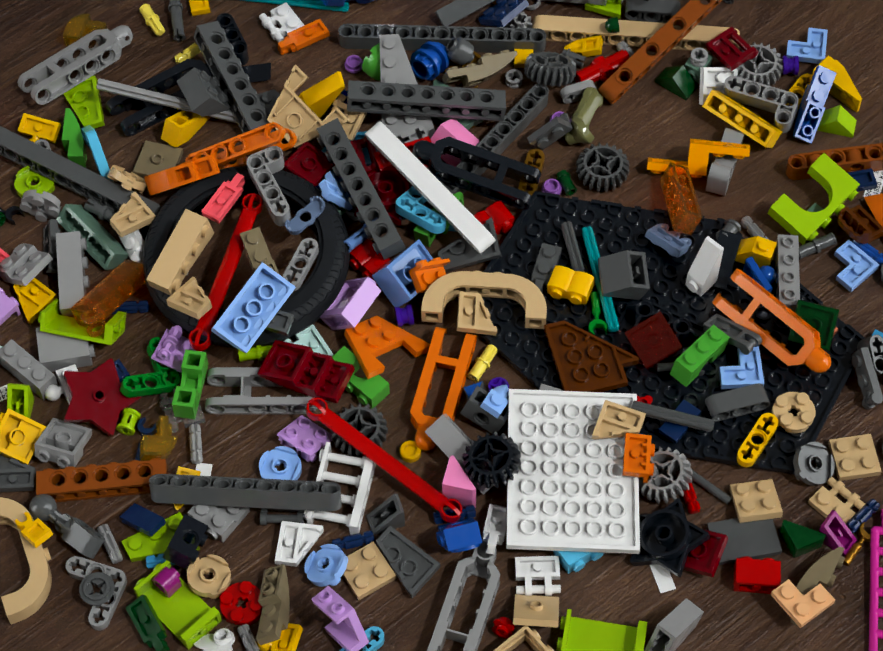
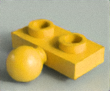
(39, 128)
(288, 640)

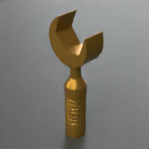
(857, 546)

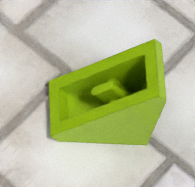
(838, 122)
(20, 399)

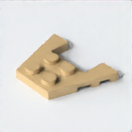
(296, 115)

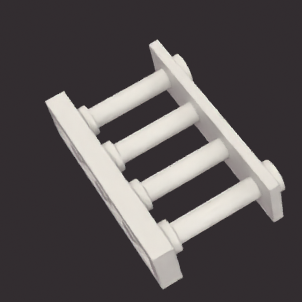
(362, 482)

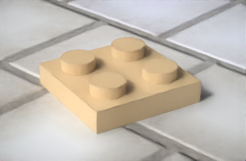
(854, 457)
(756, 500)
(367, 571)

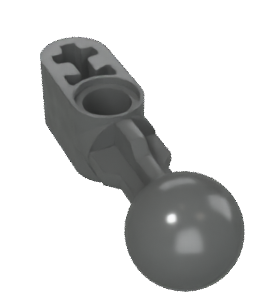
(73, 530)

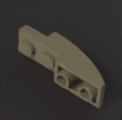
(481, 71)
(257, 249)
(821, 572)
(275, 604)

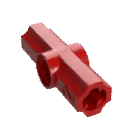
(602, 68)

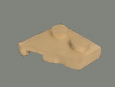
(190, 299)

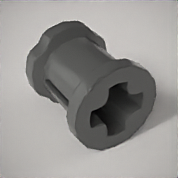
(730, 226)

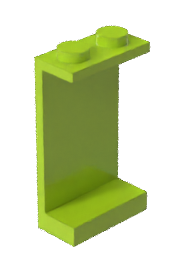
(53, 323)
(183, 612)
(595, 635)

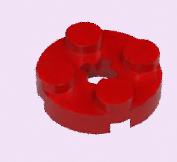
(239, 615)

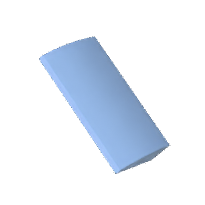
(253, 308)

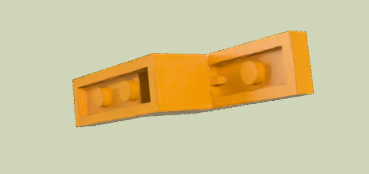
(699, 155)

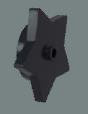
(667, 538)

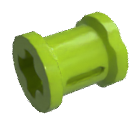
(125, 427)

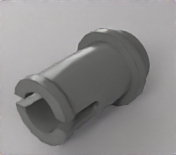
(574, 56)

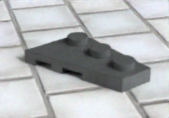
(407, 560)

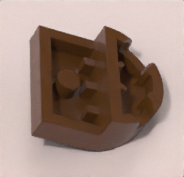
(859, 224)

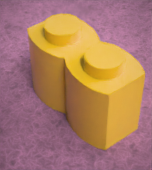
(570, 285)

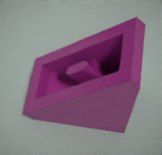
(837, 533)

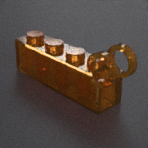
(108, 296)

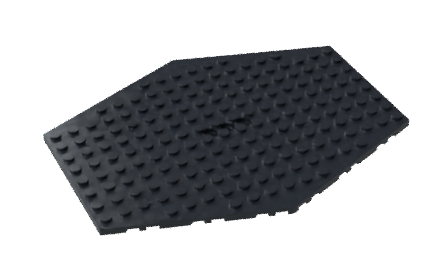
(623, 229)

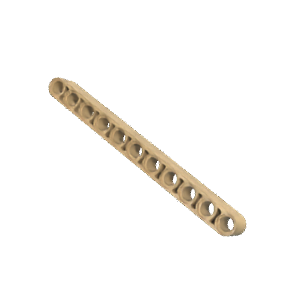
(632, 32)

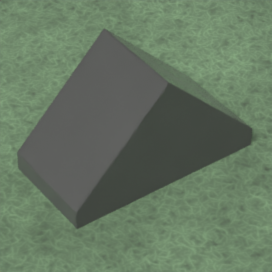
(387, 514)

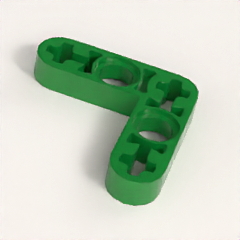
(159, 377)

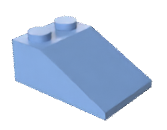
(395, 276)

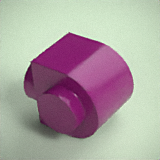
(167, 581)

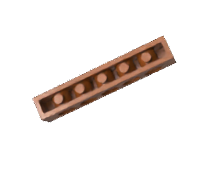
(92, 487)

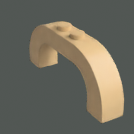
(488, 285)
(34, 593)

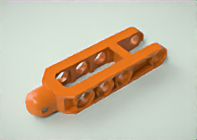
(252, 142)
(810, 354)
(433, 360)

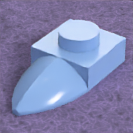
(496, 400)

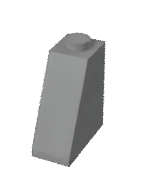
(63, 351)
(675, 627)

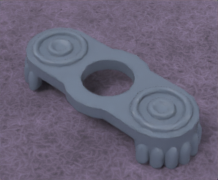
(314, 208)

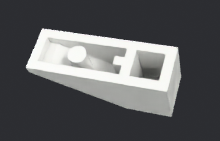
(705, 267)

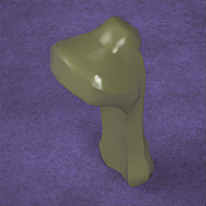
(581, 119)

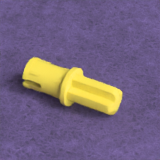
(152, 19)
(482, 363)

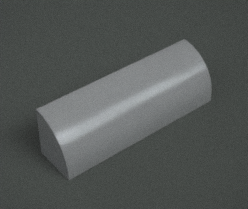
(452, 441)

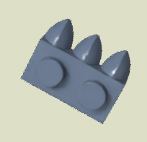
(668, 240)

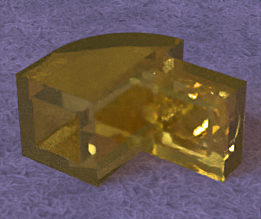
(79, 27)
(158, 445)

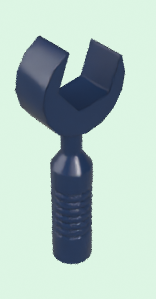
(144, 431)

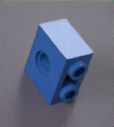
(459, 535)

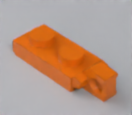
(303, 37)

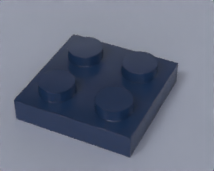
(502, 12)

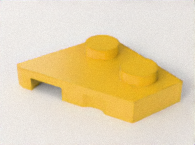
(34, 298)

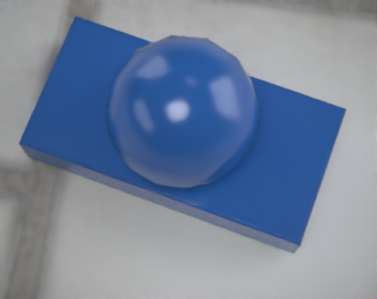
(764, 275)

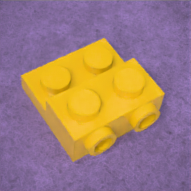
(18, 436)

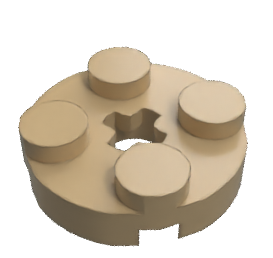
(129, 180)
(799, 402)
(209, 587)

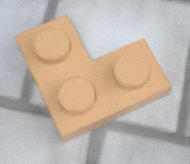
(799, 607)

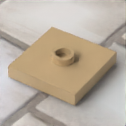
(536, 611)

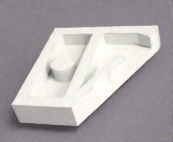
(295, 542)

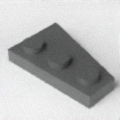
(463, 254)

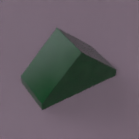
(677, 81)
(800, 538)

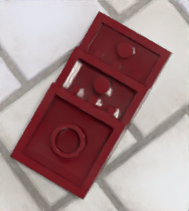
(306, 371)

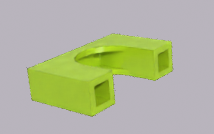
(805, 224)

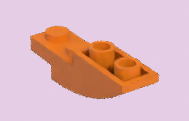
(182, 174)

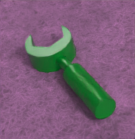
(596, 323)

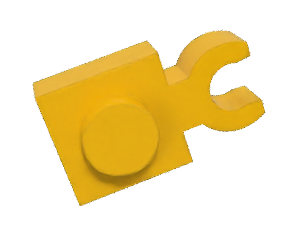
(34, 531)

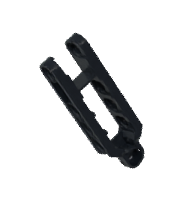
(151, 112)
(492, 189)

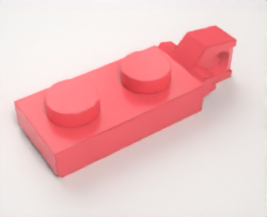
(224, 199)

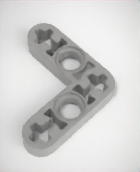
(119, 587)

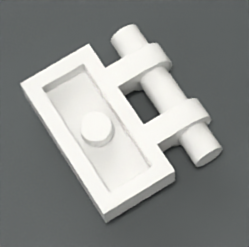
(284, 17)
(537, 568)

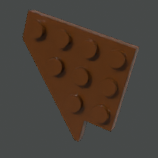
(586, 360)

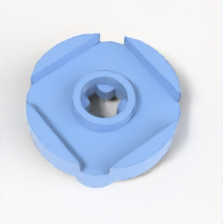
(274, 458)
(331, 574)

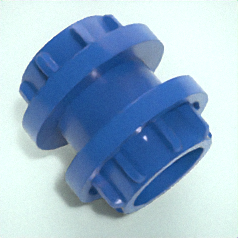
(429, 60)

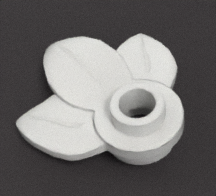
(219, 641)

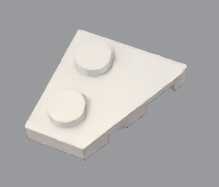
(713, 79)

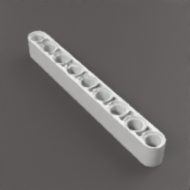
(430, 187)

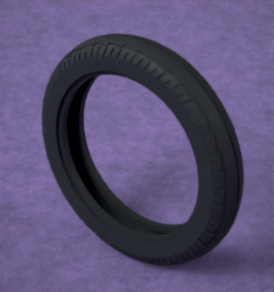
(307, 302)

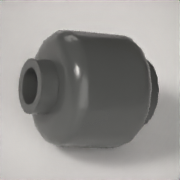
(460, 51)

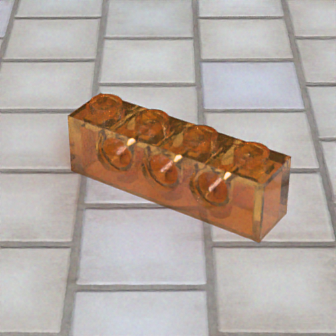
(680, 199)

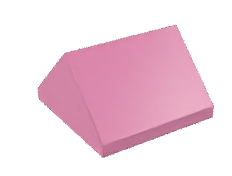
(453, 129)
(457, 484)

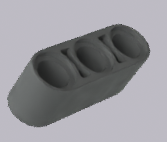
(651, 11)
(737, 402)

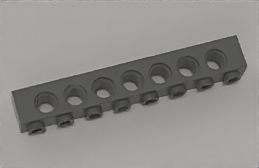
(233, 80)
(426, 100)
(391, 242)

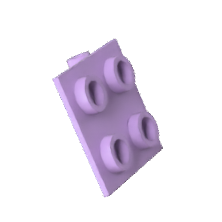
(172, 348)
(304, 438)

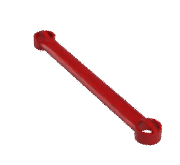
(226, 272)
(384, 460)

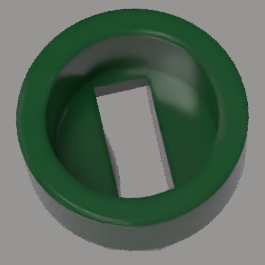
(612, 25)

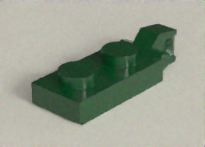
(148, 623)

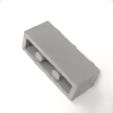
(26, 368)

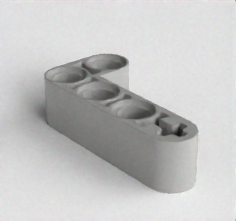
(733, 89)
(723, 167)
(265, 172)

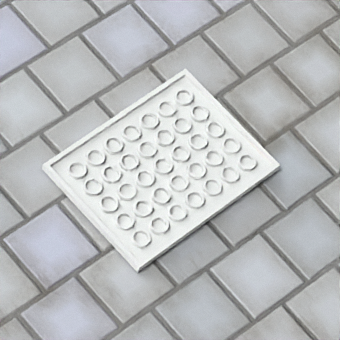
(568, 484)

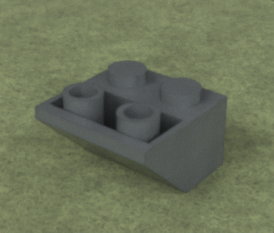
(203, 93)
(624, 275)

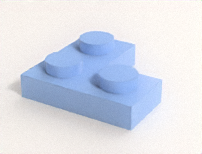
(811, 51)
(334, 192)
(858, 265)
(746, 374)

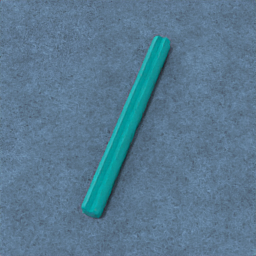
(606, 302)

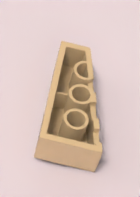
(180, 252)

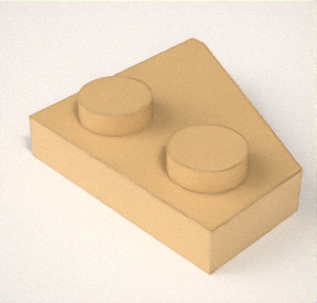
(131, 216)
(473, 315)
(617, 421)

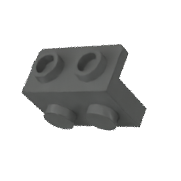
(551, 132)

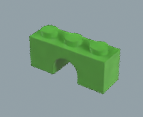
(704, 349)
(367, 390)
(188, 394)

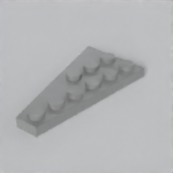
(397, 69)

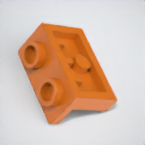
(427, 272)
(637, 456)

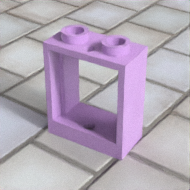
(351, 303)

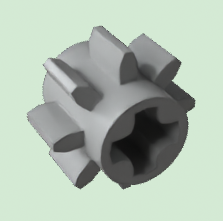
(521, 21)

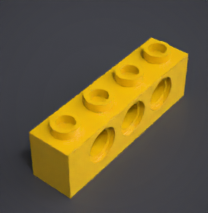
(742, 118)

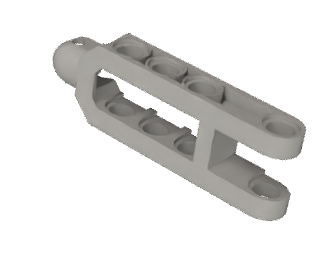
(57, 79)
(245, 404)
(480, 565)

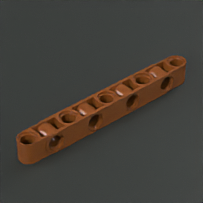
(661, 43)
(848, 158)

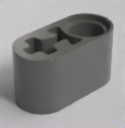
(875, 346)

